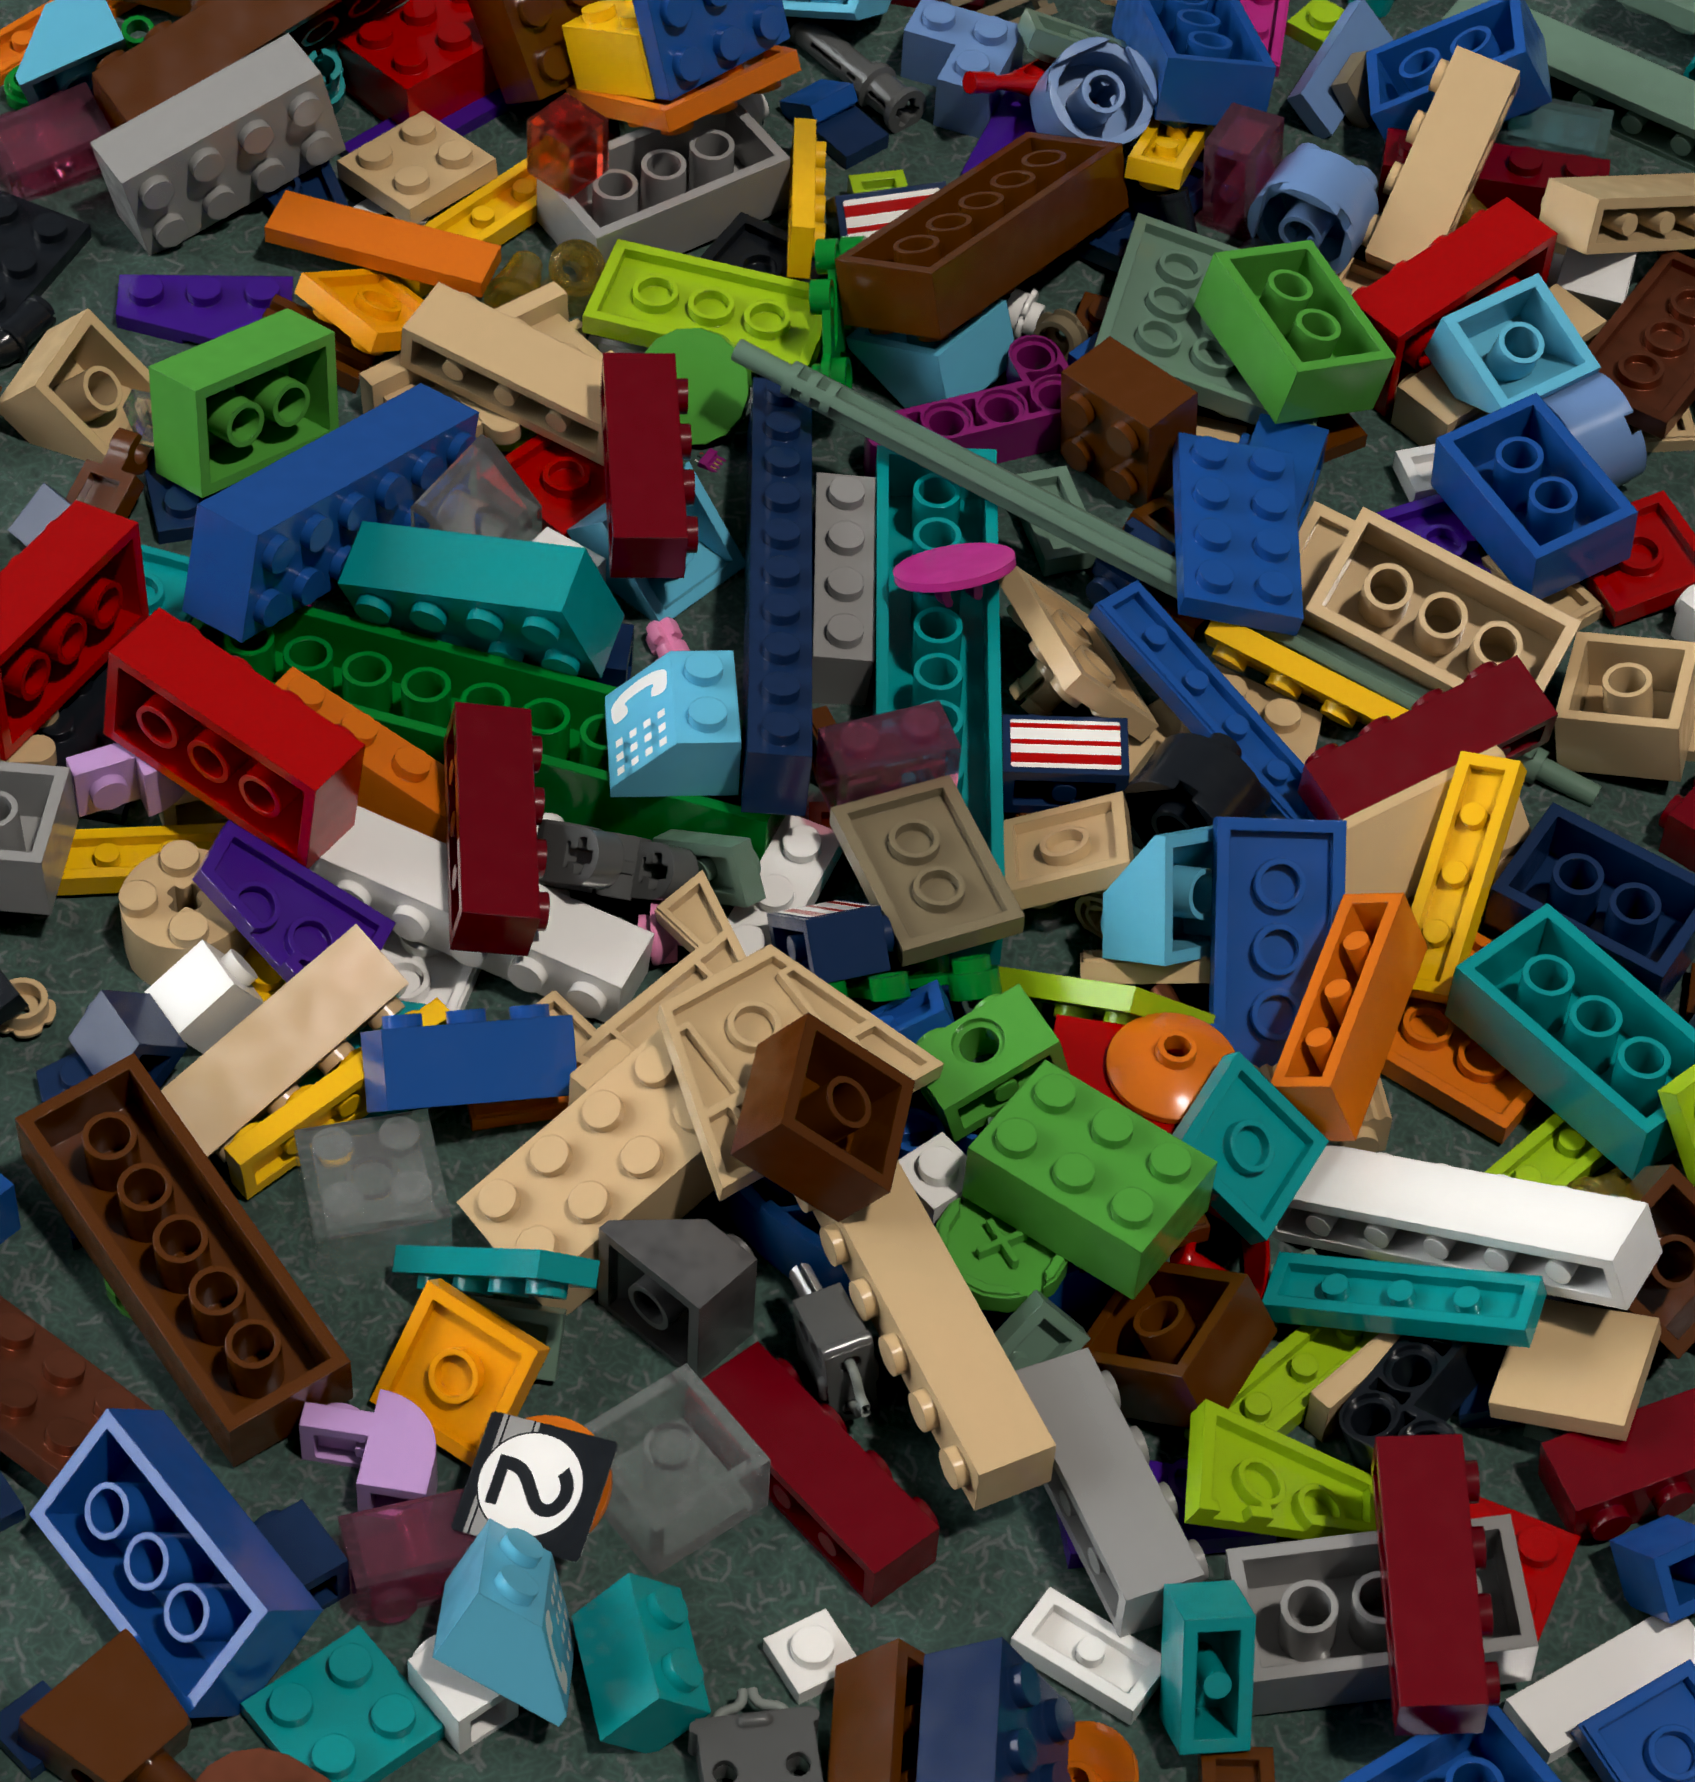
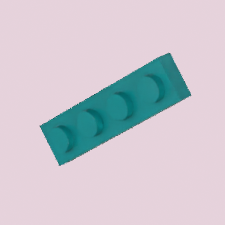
(498, 1270)
(1405, 1299)

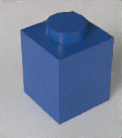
(1658, 1567)

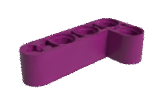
(1012, 417)

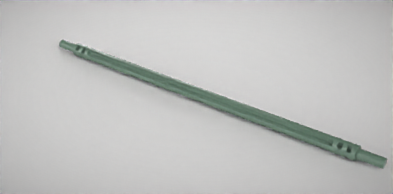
(1087, 531)

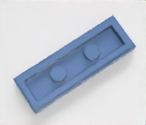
(1312, 96)

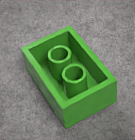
(1293, 331)
(243, 401)
(1088, 1179)

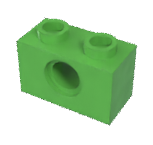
(973, 1091)

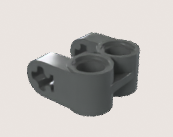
(612, 863)

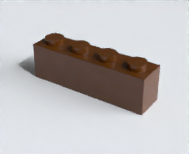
(877, 1715)

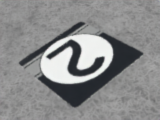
(536, 1482)

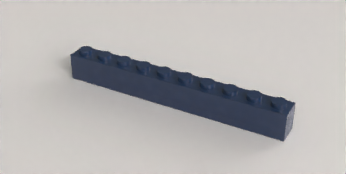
(777, 605)

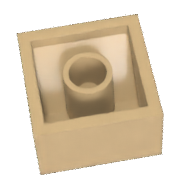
(74, 389)

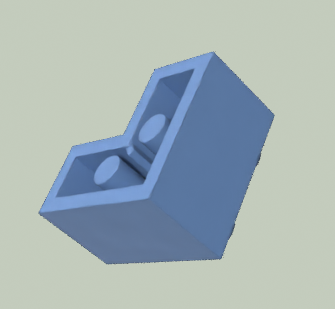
(945, 44)

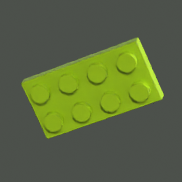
(658, 290)

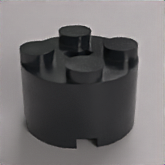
(1190, 784)

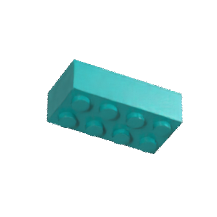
(485, 594)
(1576, 1034)

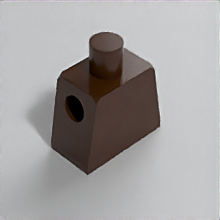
(109, 1721)

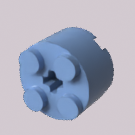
(1100, 73)
(1318, 200)
(1595, 417)

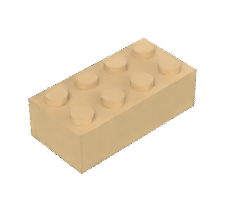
(1431, 609)
(606, 1157)

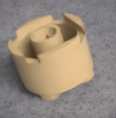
(169, 914)

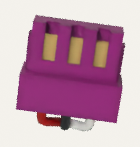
(710, 460)

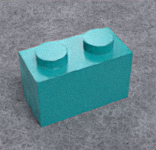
(640, 1664)
(1207, 1667)

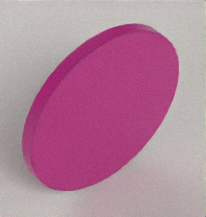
(954, 569)

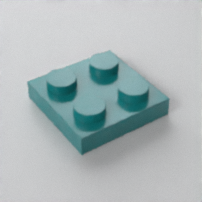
(1257, 1140)
(345, 1713)

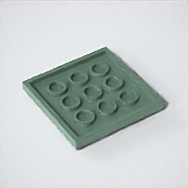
(1157, 319)

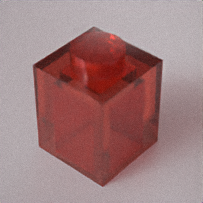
(567, 145)

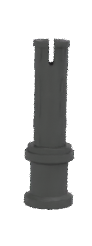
(873, 82)

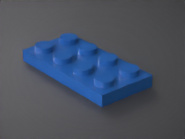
(1236, 534)
(1269, 921)

